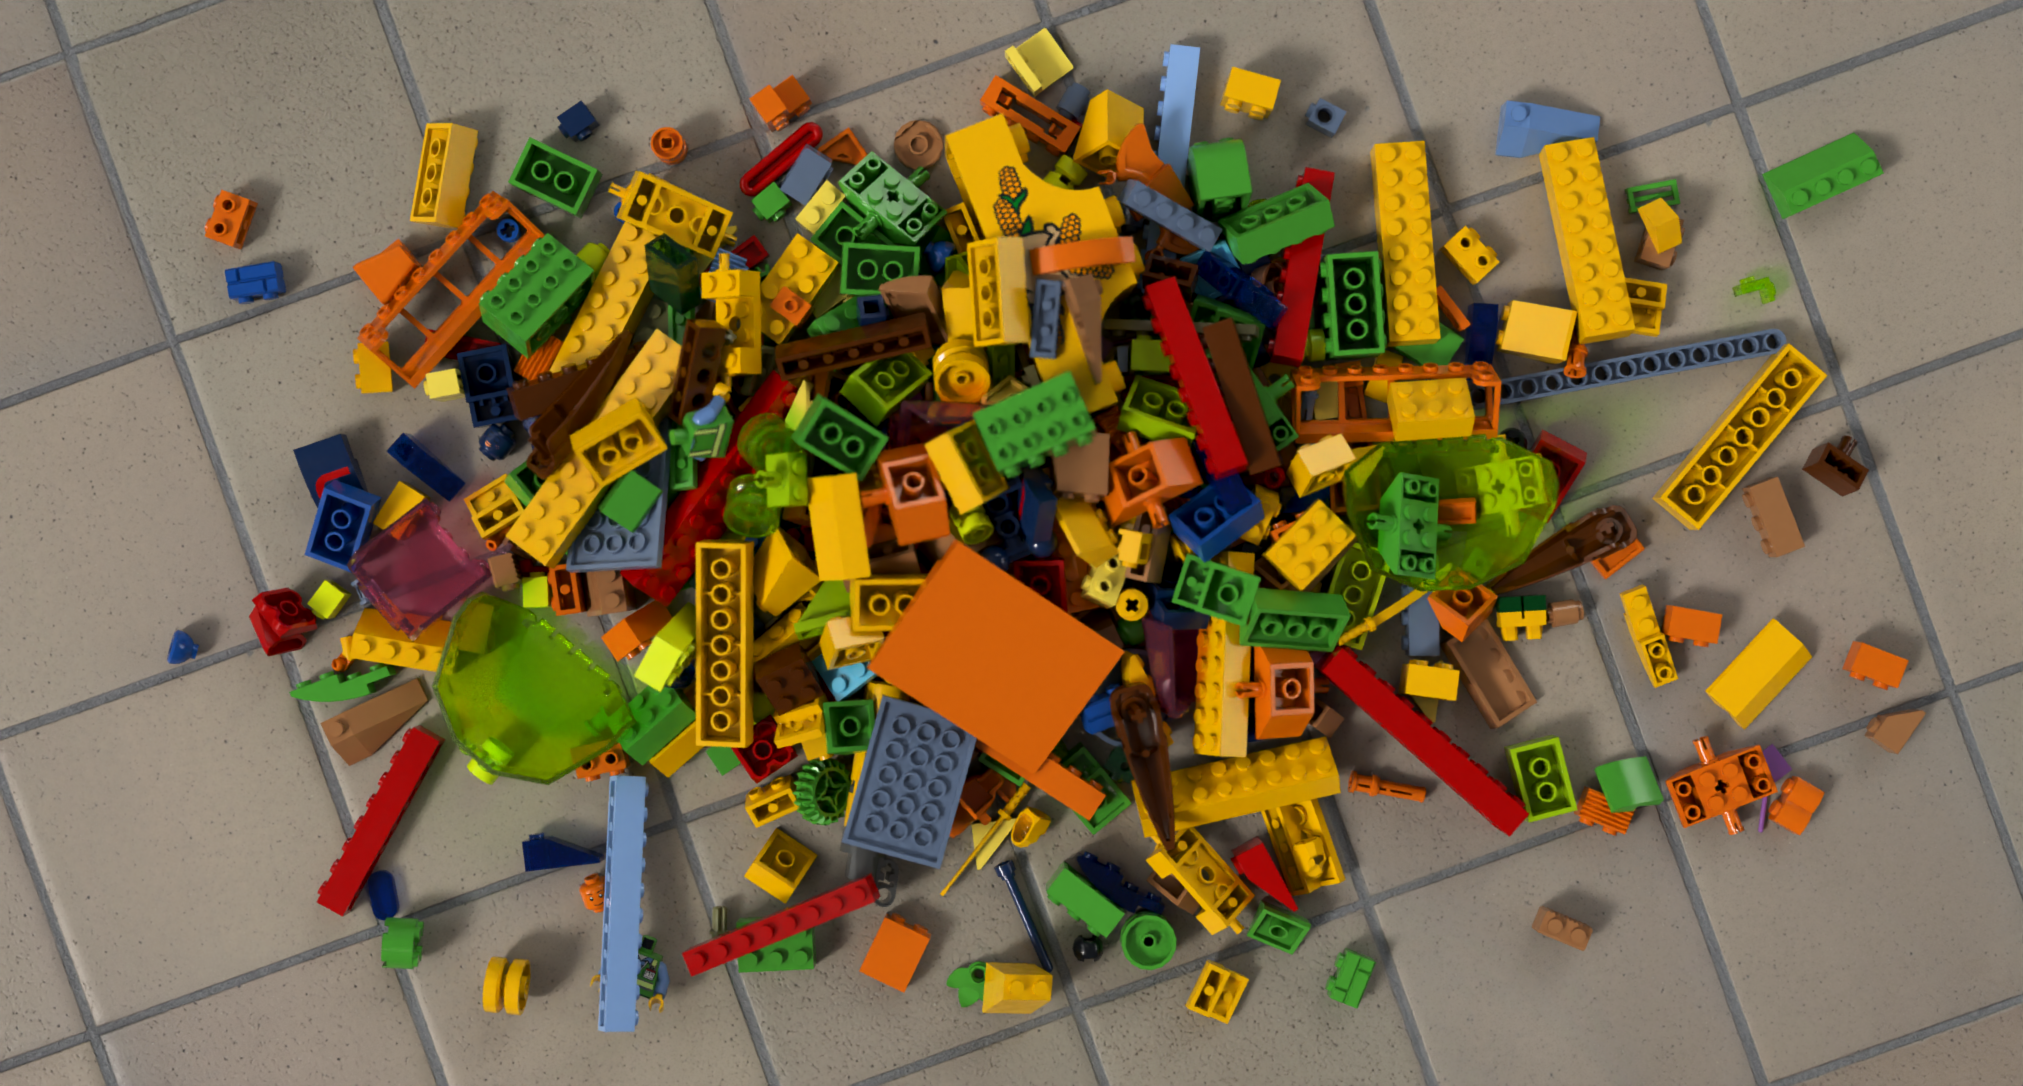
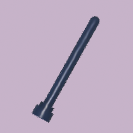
(1006, 872)

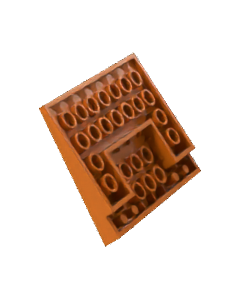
(994, 657)

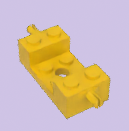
(648, 206)
(736, 297)
(1221, 896)

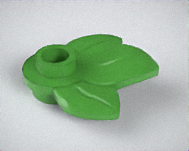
(970, 986)

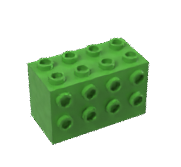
(536, 295)
(1352, 305)
(1035, 425)

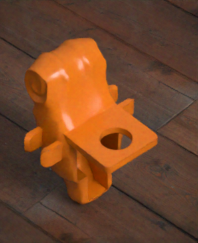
(976, 799)

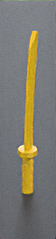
(1371, 622)
(1005, 814)

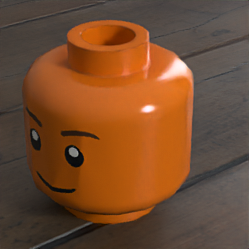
(593, 892)

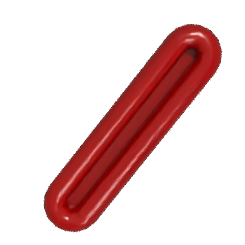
(780, 159)

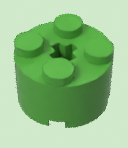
(401, 943)

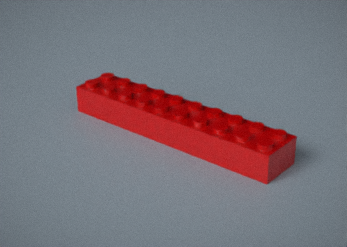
(700, 511)
(1424, 742)

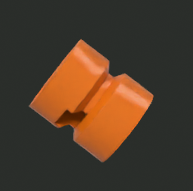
(669, 146)

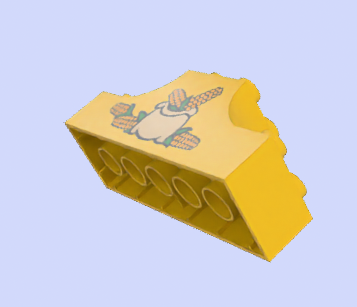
(1014, 202)

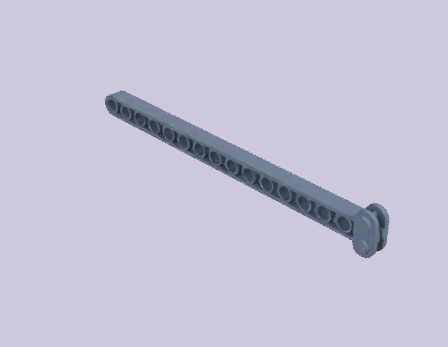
(1636, 366)

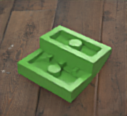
(1628, 784)

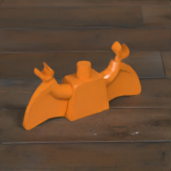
(1140, 163)

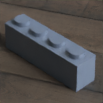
(1169, 215)
(1421, 627)

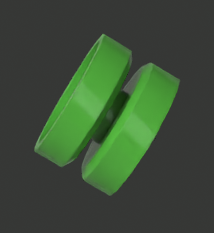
(1143, 925)

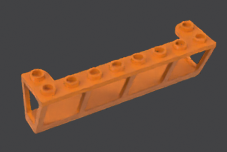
(468, 312)
(1380, 429)

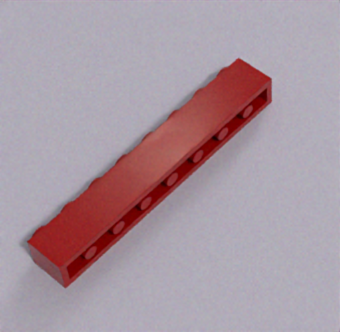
(1299, 283)
(1195, 378)
(380, 820)
(781, 924)

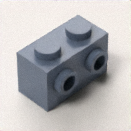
(806, 174)

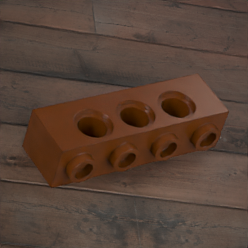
(693, 360)

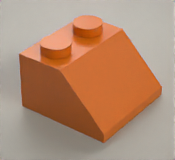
(1462, 610)

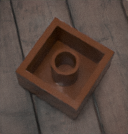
(789, 678)

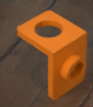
(792, 307)

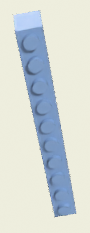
(1175, 125)
(622, 904)

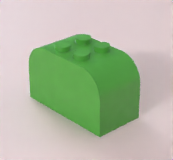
(1218, 178)

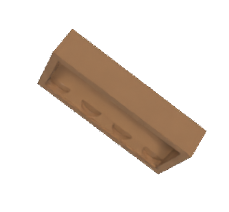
(914, 296)
(1489, 675)

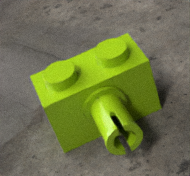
(785, 480)

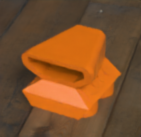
(388, 270)

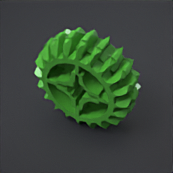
(822, 791)

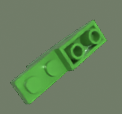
(336, 688)

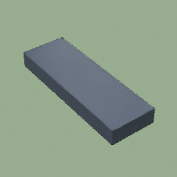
(1045, 319)

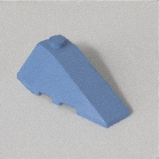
(1530, 126)

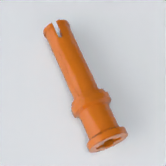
(1576, 358)
(1374, 785)

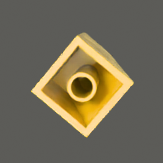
(1104, 130)
(1535, 331)
(782, 572)
(1015, 988)

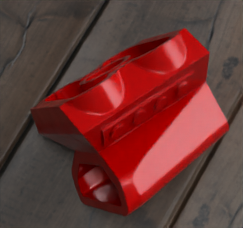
(281, 621)
(763, 755)

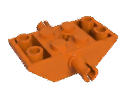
(1149, 478)
(912, 494)
(1282, 691)
(1742, 778)

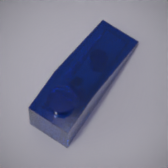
(1481, 333)
(553, 852)

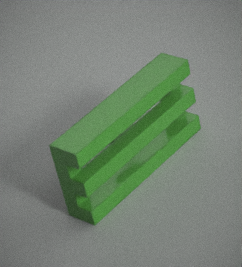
(1632, 200)

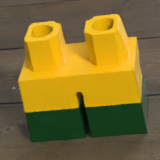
(1519, 612)

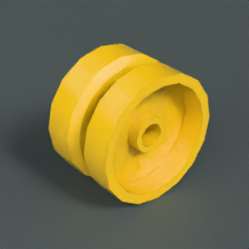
(961, 371)
(506, 985)

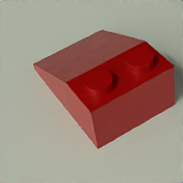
(1565, 459)
(1259, 868)

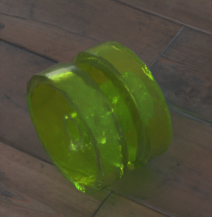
(765, 436)
(747, 509)

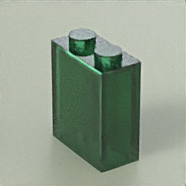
(673, 273)

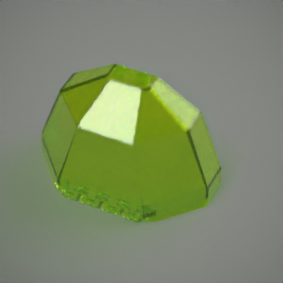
(1512, 497)
(522, 696)

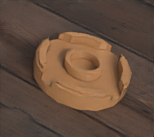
(918, 145)

